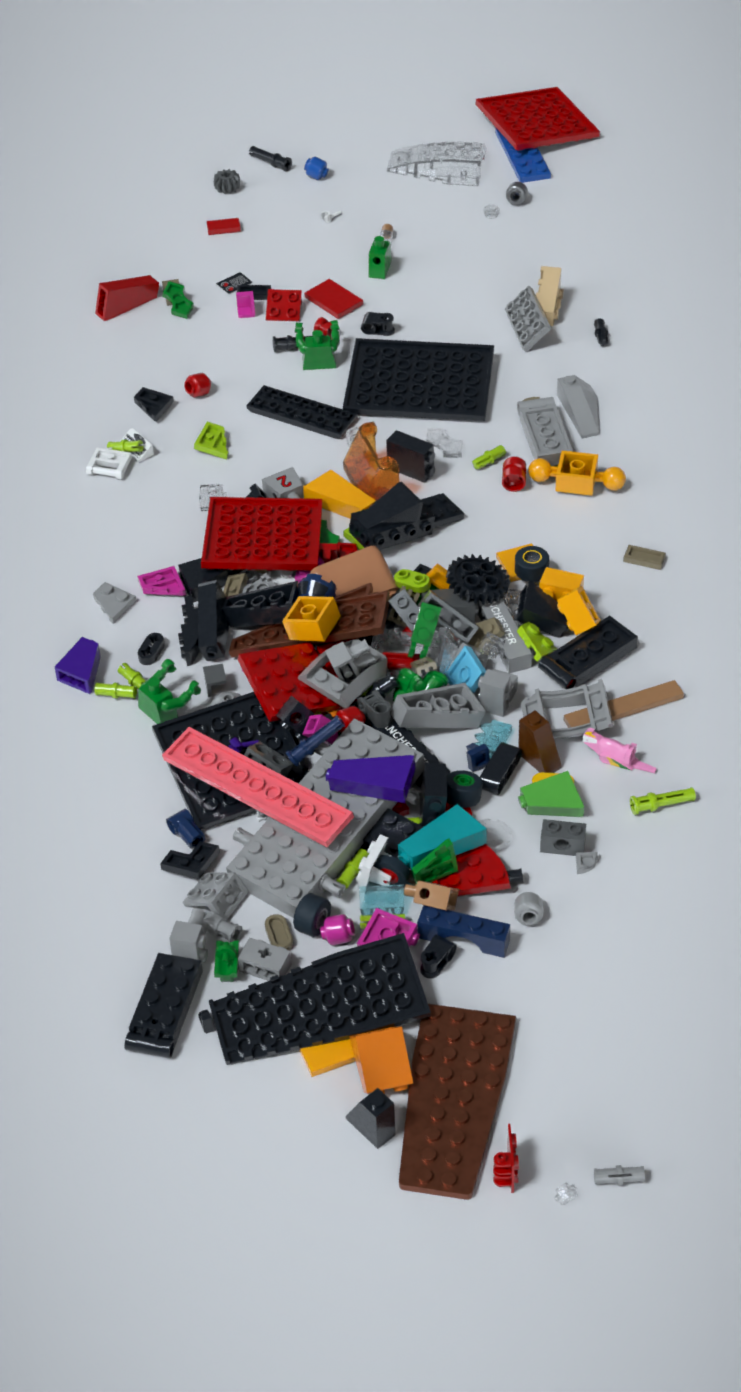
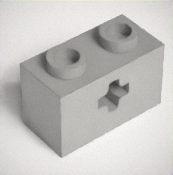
(264, 959)

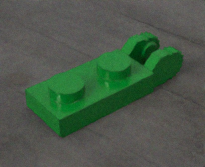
(424, 628)

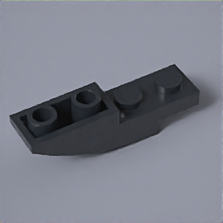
(189, 633)

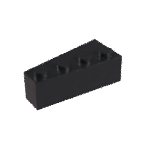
(261, 606)

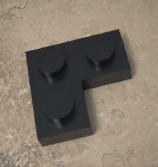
(191, 864)

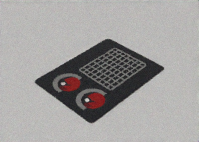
(230, 284)

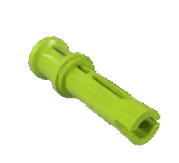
(652, 801)

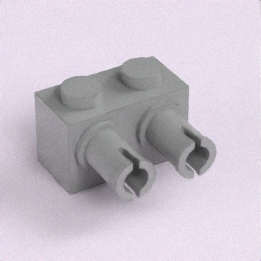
(344, 660)
(189, 938)

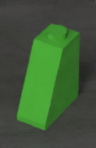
(552, 797)

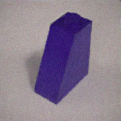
(80, 665)

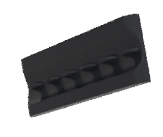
(301, 412)

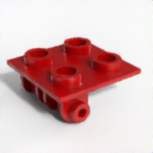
(283, 305)
(507, 1164)

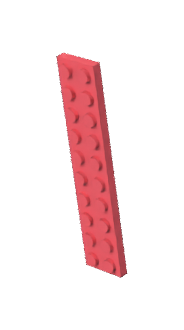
(258, 786)

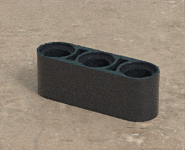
(500, 767)

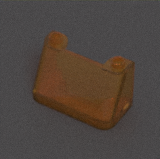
(364, 468)

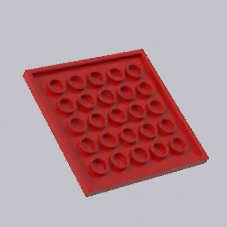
(537, 118)
(262, 533)

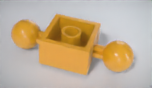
(577, 473)

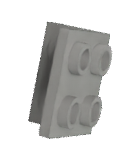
(219, 892)

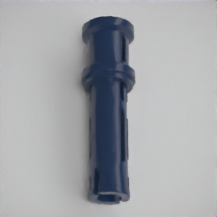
(308, 746)

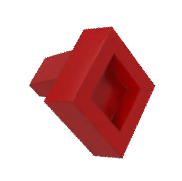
(328, 551)

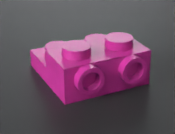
(385, 925)

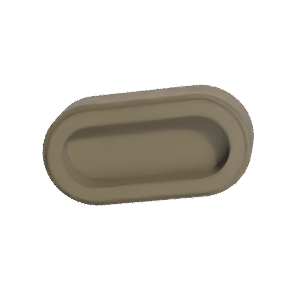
(278, 931)

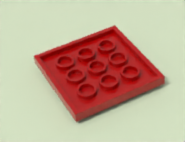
(275, 678)

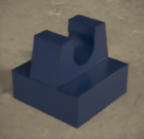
(477, 756)

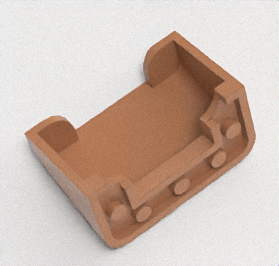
(357, 570)

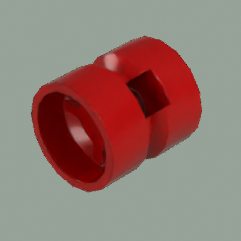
(514, 474)

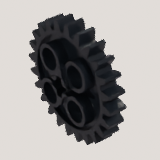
(477, 579)

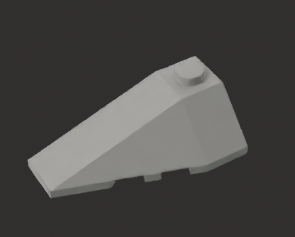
(580, 404)

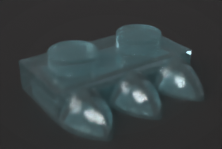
(493, 735)
(381, 897)

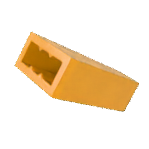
(337, 494)

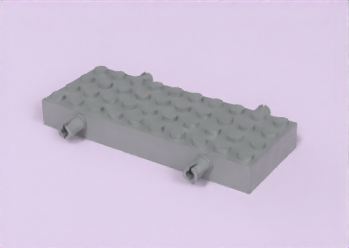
(286, 865)

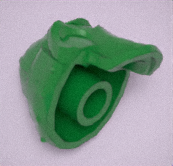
(412, 682)

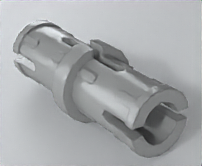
(636, 1175)

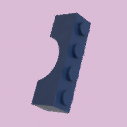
(487, 934)

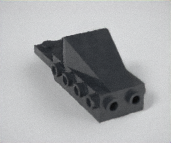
(402, 518)

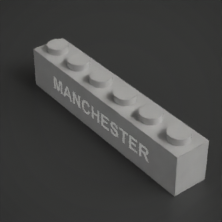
(514, 652)

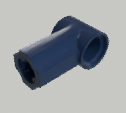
(183, 825)

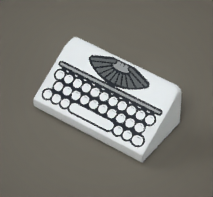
(133, 435)

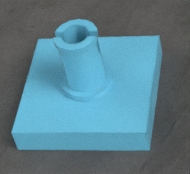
(466, 669)

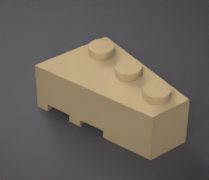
(550, 292)

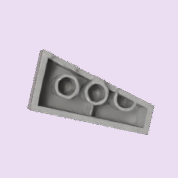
(439, 708)

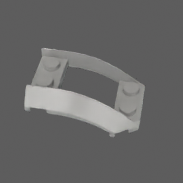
(337, 689)
(593, 696)

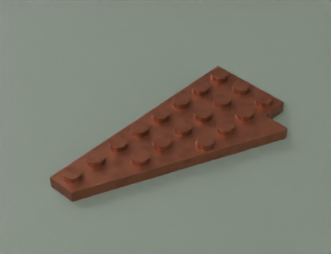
(361, 615)

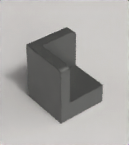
(214, 676)

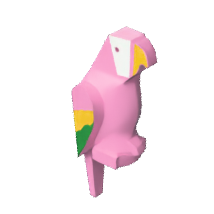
(614, 752)

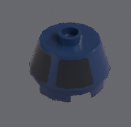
(316, 587)

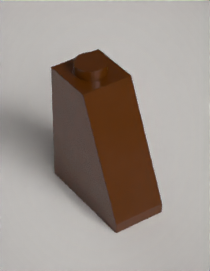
(538, 743)

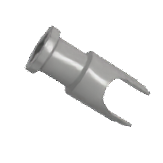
(220, 926)

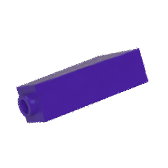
(373, 777)

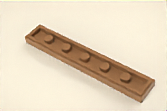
(632, 703)

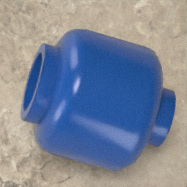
(316, 168)

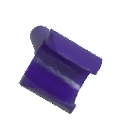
(238, 746)

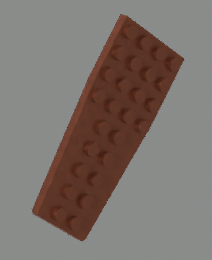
(453, 1098)

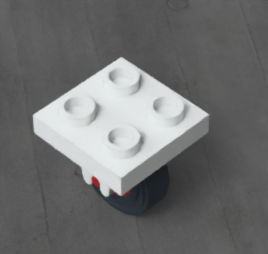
(381, 867)

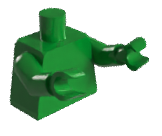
(318, 349)
(158, 701)

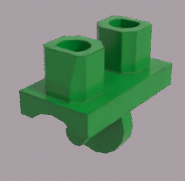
(226, 960)

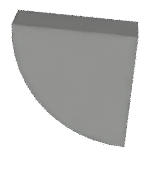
(585, 861)

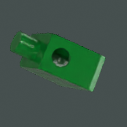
(381, 252)

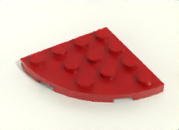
(478, 872)

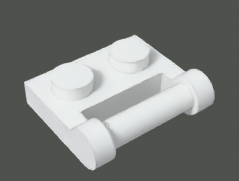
(109, 458)

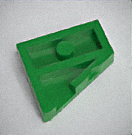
(436, 864)

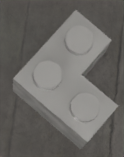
(497, 691)

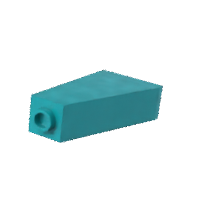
(455, 824)

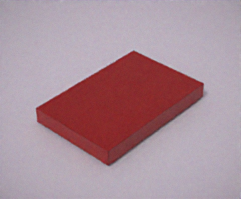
(333, 298)

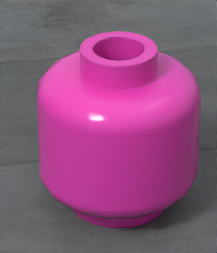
(338, 929)

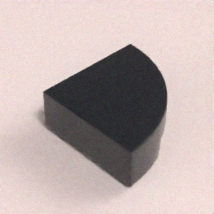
(206, 1021)

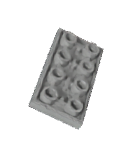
(527, 318)

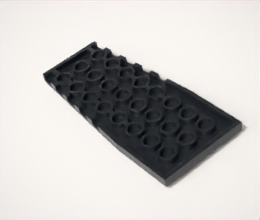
(322, 1003)

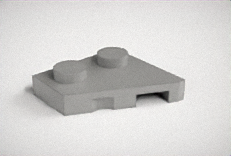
(113, 601)

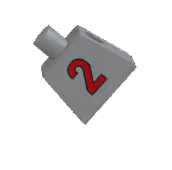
(283, 485)

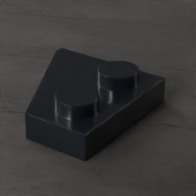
(153, 402)

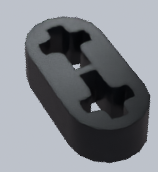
(147, 647)

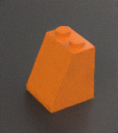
(382, 1059)

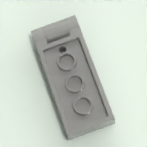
(543, 429)

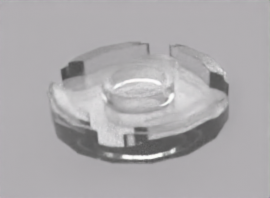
(501, 839)

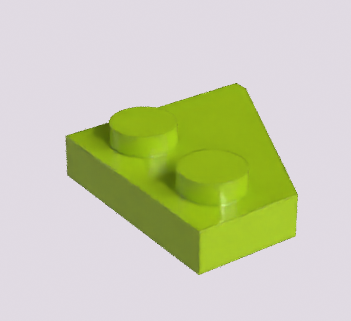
(212, 440)
(534, 639)

